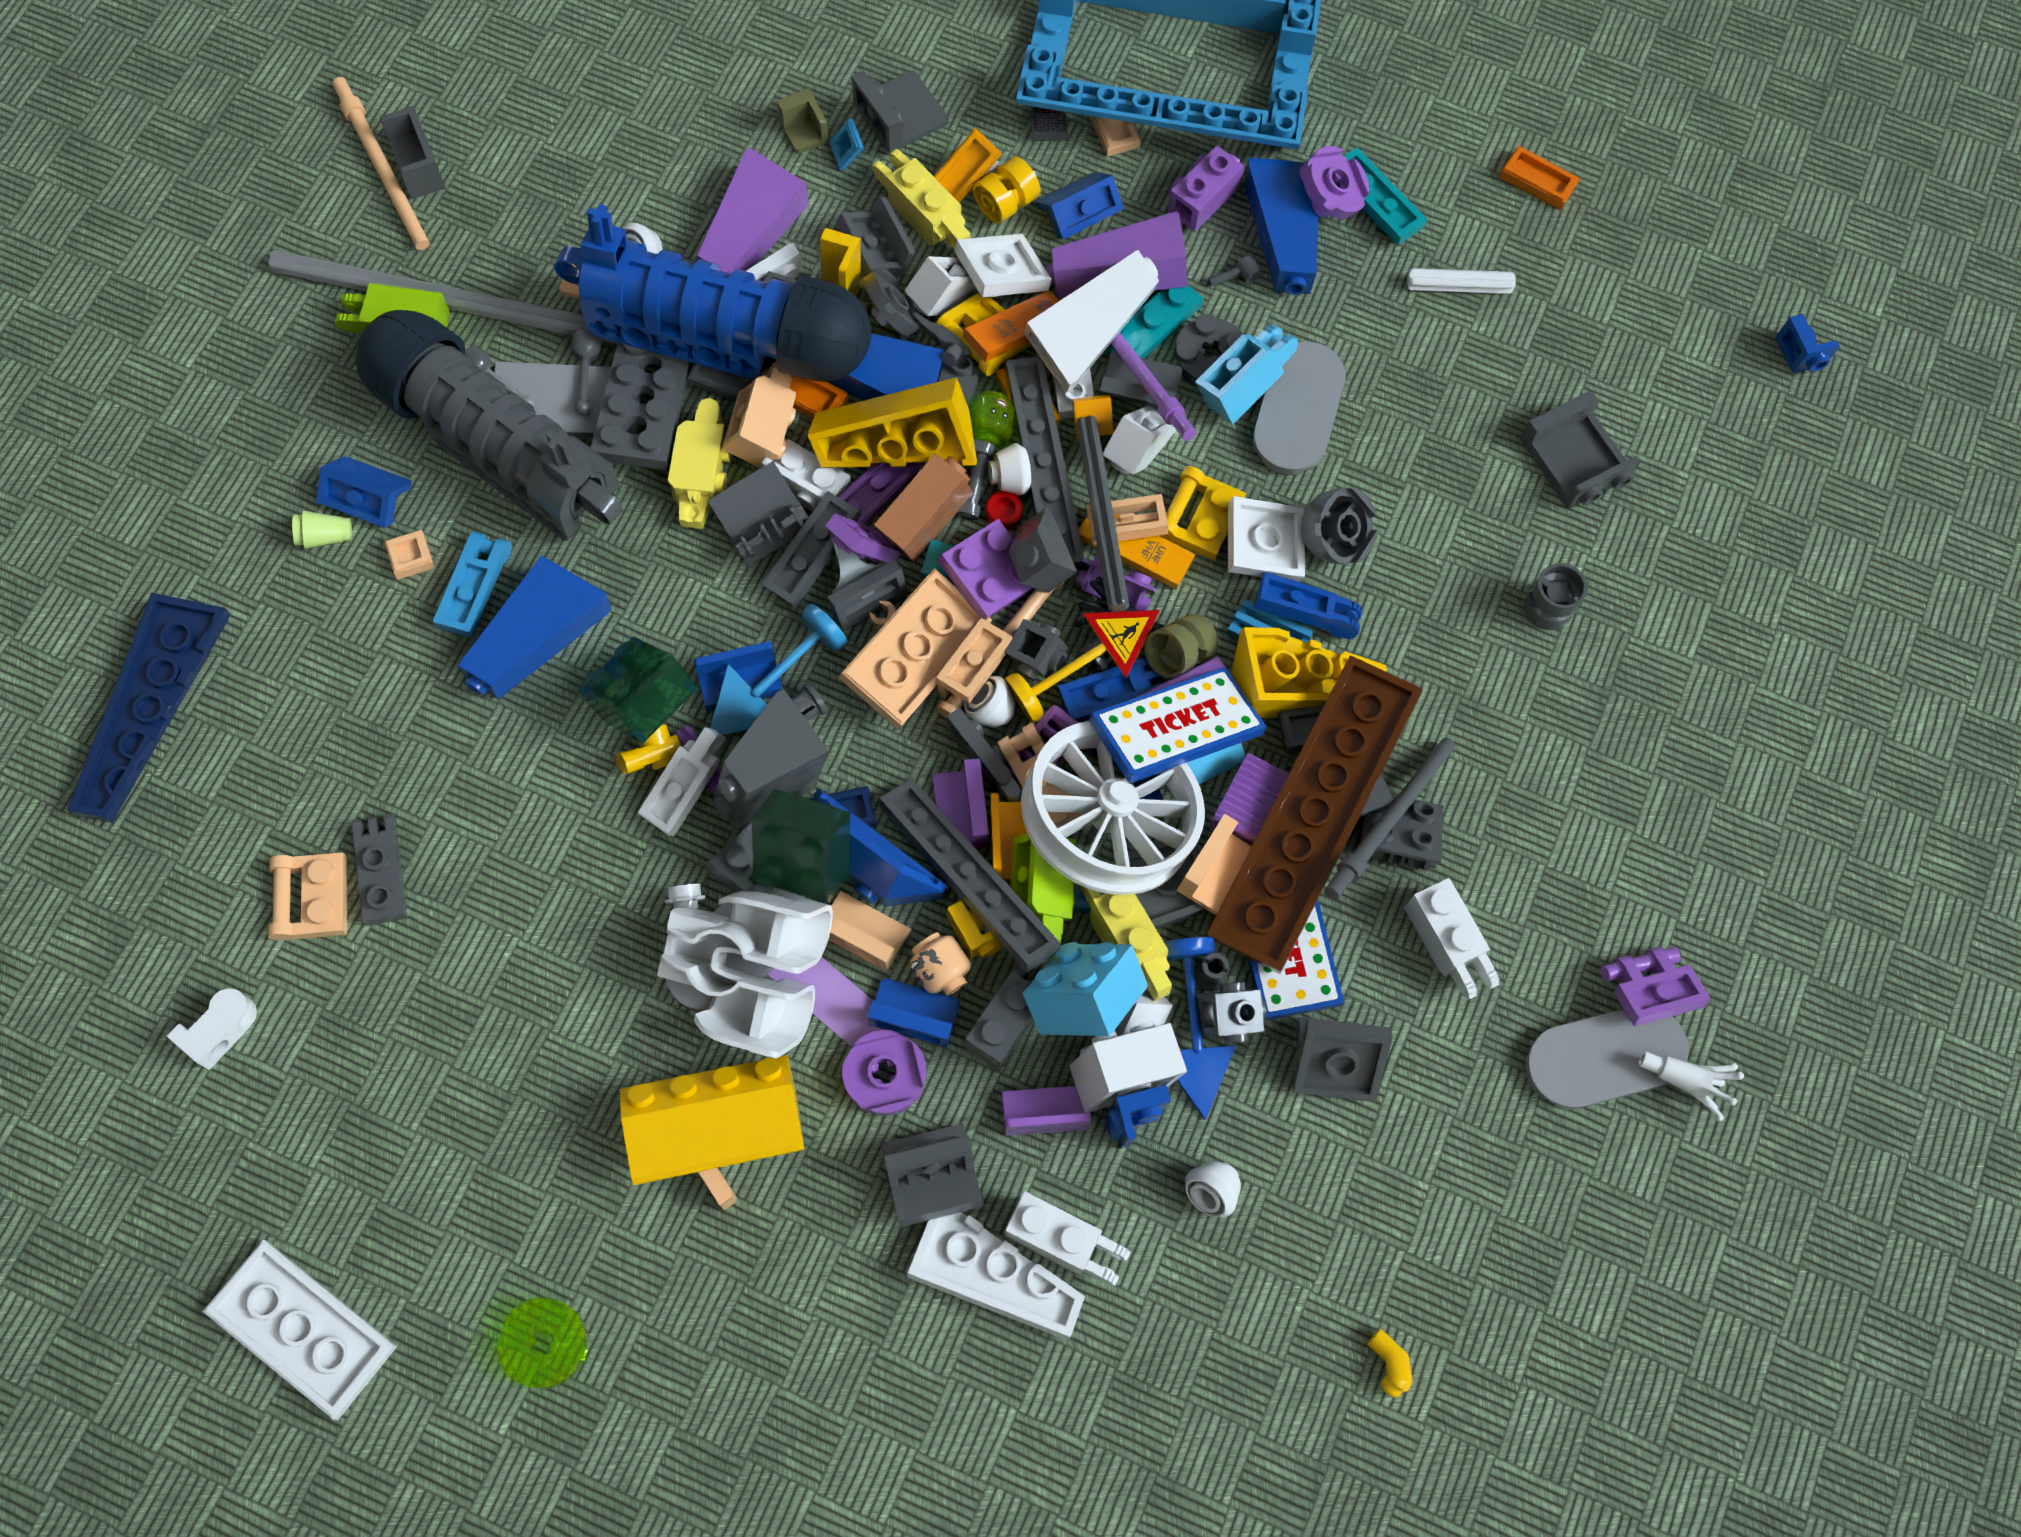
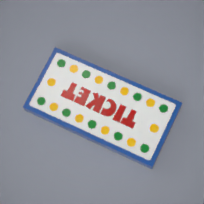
(1177, 724)
(1307, 979)

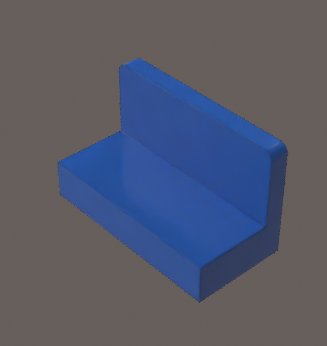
(1081, 203)
(360, 490)
(750, 663)
(913, 1012)

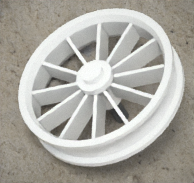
(1112, 808)

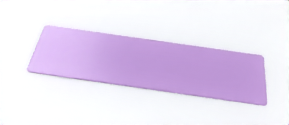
(837, 1000)

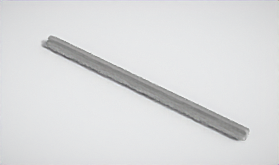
(456, 298)

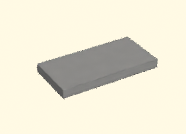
(557, 391)

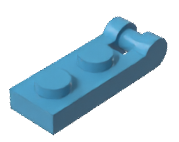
(471, 584)

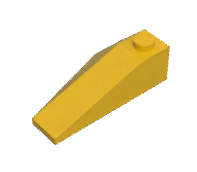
(1284, 671)

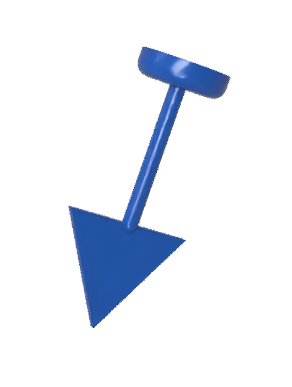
(1203, 1065)

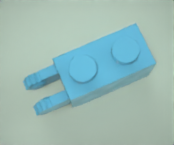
(1245, 372)

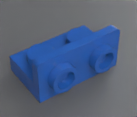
(1139, 1107)

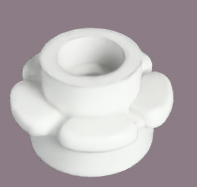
(685, 896)

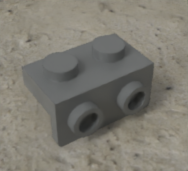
(881, 238)

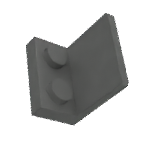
(898, 109)

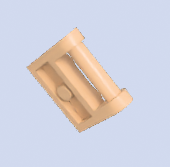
(321, 896)

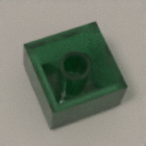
(638, 689)
(801, 846)

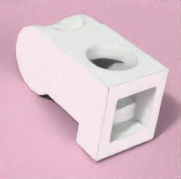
(217, 1029)

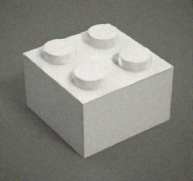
(1126, 1064)

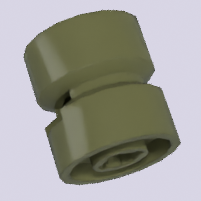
(1181, 645)

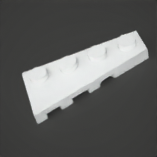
(982, 1269)

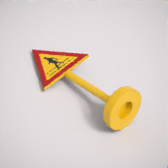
(1120, 635)

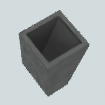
(773, 754)

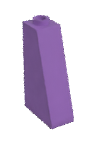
(753, 213)
(1087, 258)

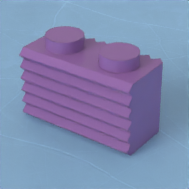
(1250, 797)

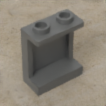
(1577, 452)

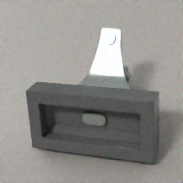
(863, 587)

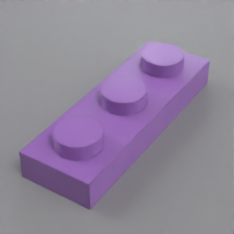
(861, 540)

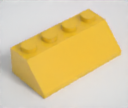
(710, 1119)

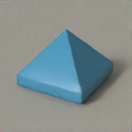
(846, 144)

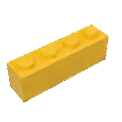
(896, 429)

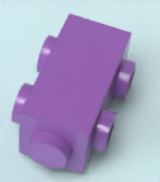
(1205, 187)

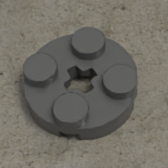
(889, 302)
(1196, 336)

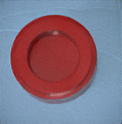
(1006, 508)

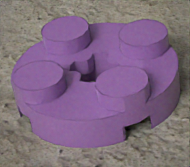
(1319, 177)
(871, 1093)

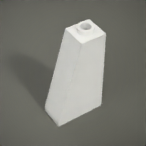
(1086, 321)

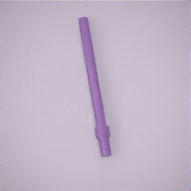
(1168, 407)

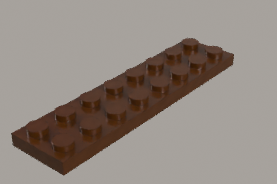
(1314, 814)

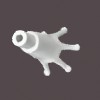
(1693, 1078)

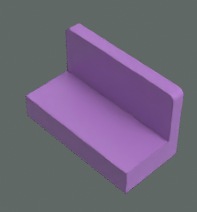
(963, 801)
(1043, 1111)

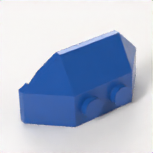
(882, 868)

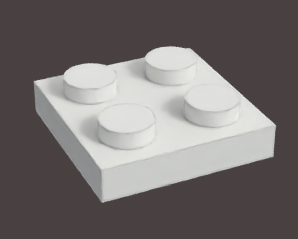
(1002, 265)
(1265, 539)

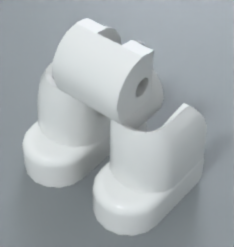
(764, 929)

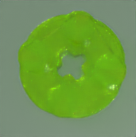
(518, 1336)

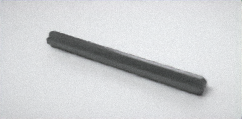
(1102, 514)

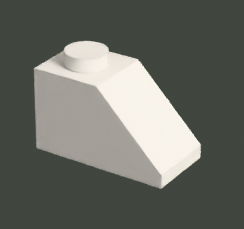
(940, 286)
(1138, 440)

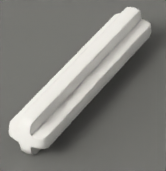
(1461, 280)

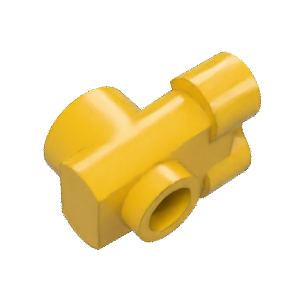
(655, 751)

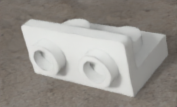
(806, 476)

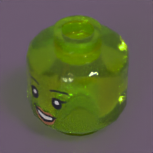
(992, 418)

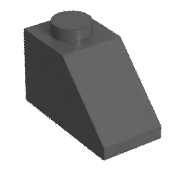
(1041, 553)

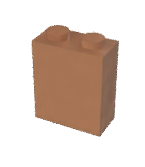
(925, 506)

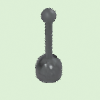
(586, 349)

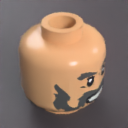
(940, 964)

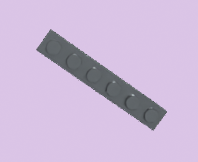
(1041, 439)
(970, 875)

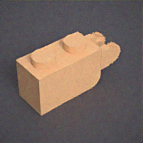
(761, 418)

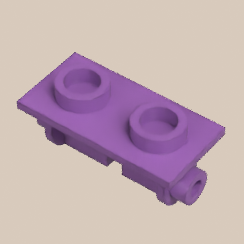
(1136, 584)

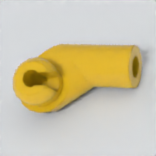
(1397, 1364)

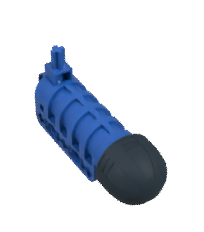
(685, 306)

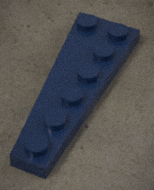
(154, 679)

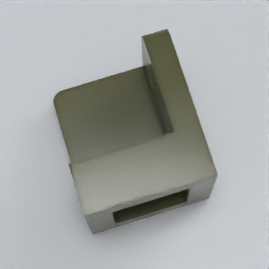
(802, 121)

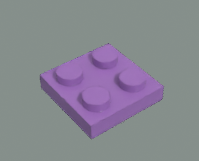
(985, 570)

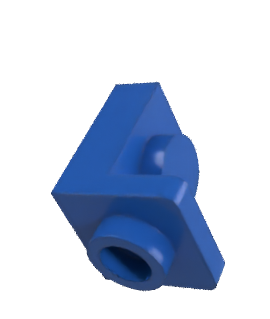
(1801, 348)

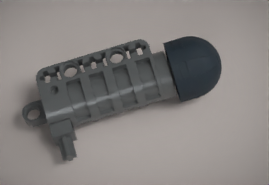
(527, 457)

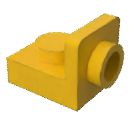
(968, 928)

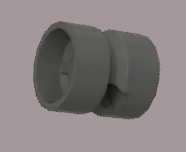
(1555, 596)

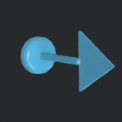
(740, 704)

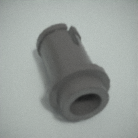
(1208, 980)

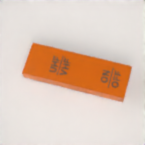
(1006, 329)

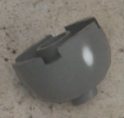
(1339, 526)

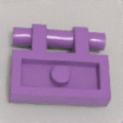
(1658, 995)

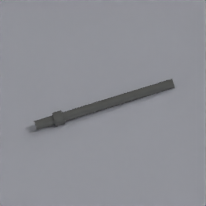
(1354, 863)

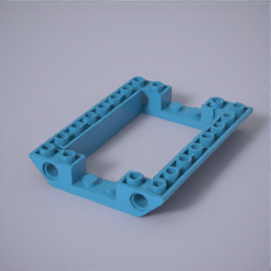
(1278, 126)

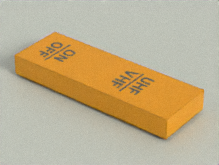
(1150, 556)

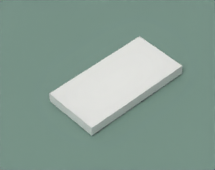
(300, 1329)

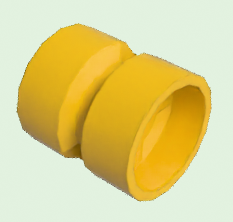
(1006, 190)

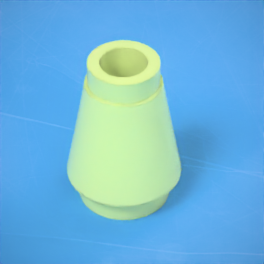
(320, 529)

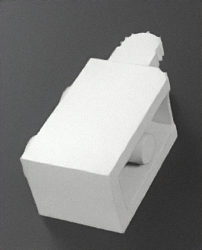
(1451, 936)
(1062, 1238)

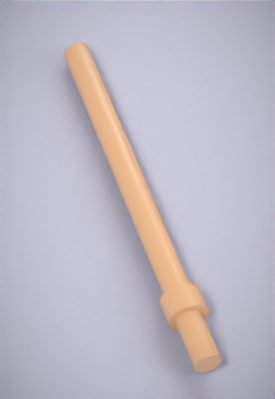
(355, 113)

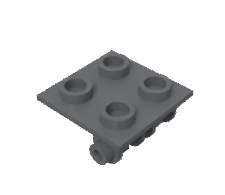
(759, 513)
(1414, 836)

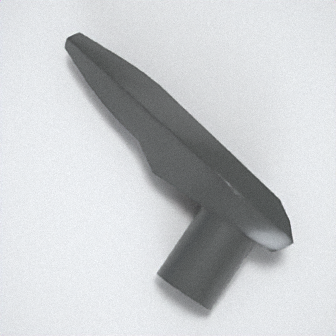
(945, 338)

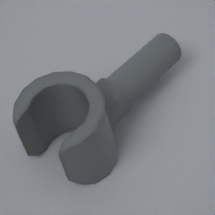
(1245, 267)

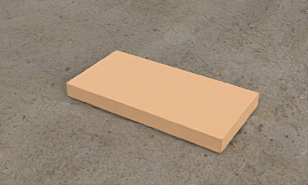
(911, 649)

